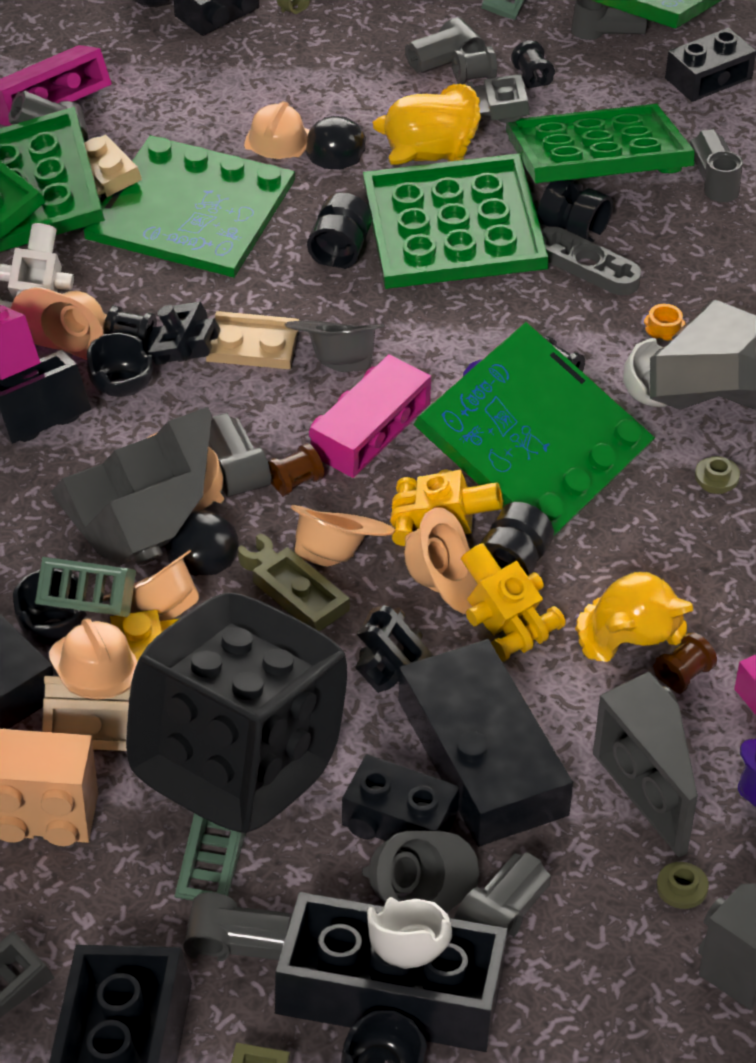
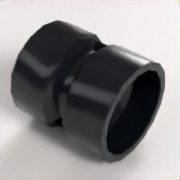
(575, 209)
(340, 230)
(519, 535)

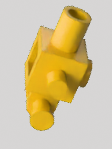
(444, 491)
(507, 603)

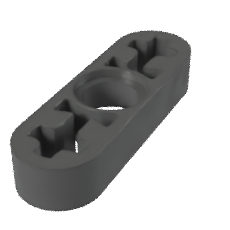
(597, 274)

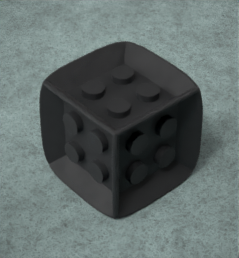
(235, 711)

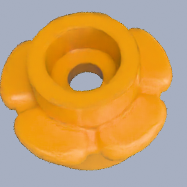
(664, 321)

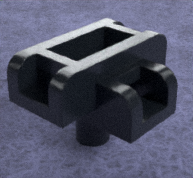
(181, 336)
(382, 649)

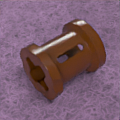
(296, 469)
(685, 662)

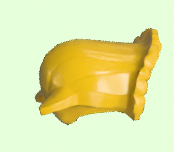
(431, 125)
(633, 611)

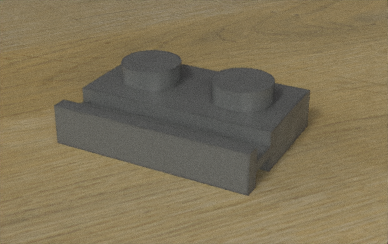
(502, 98)

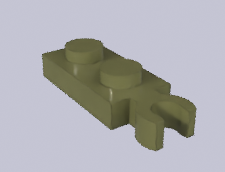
(294, 584)

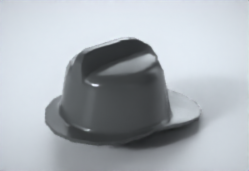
(340, 345)
(429, 863)

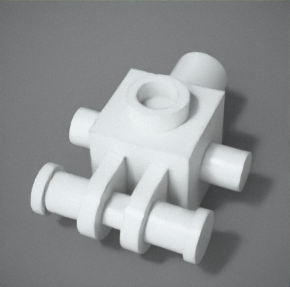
(36, 265)

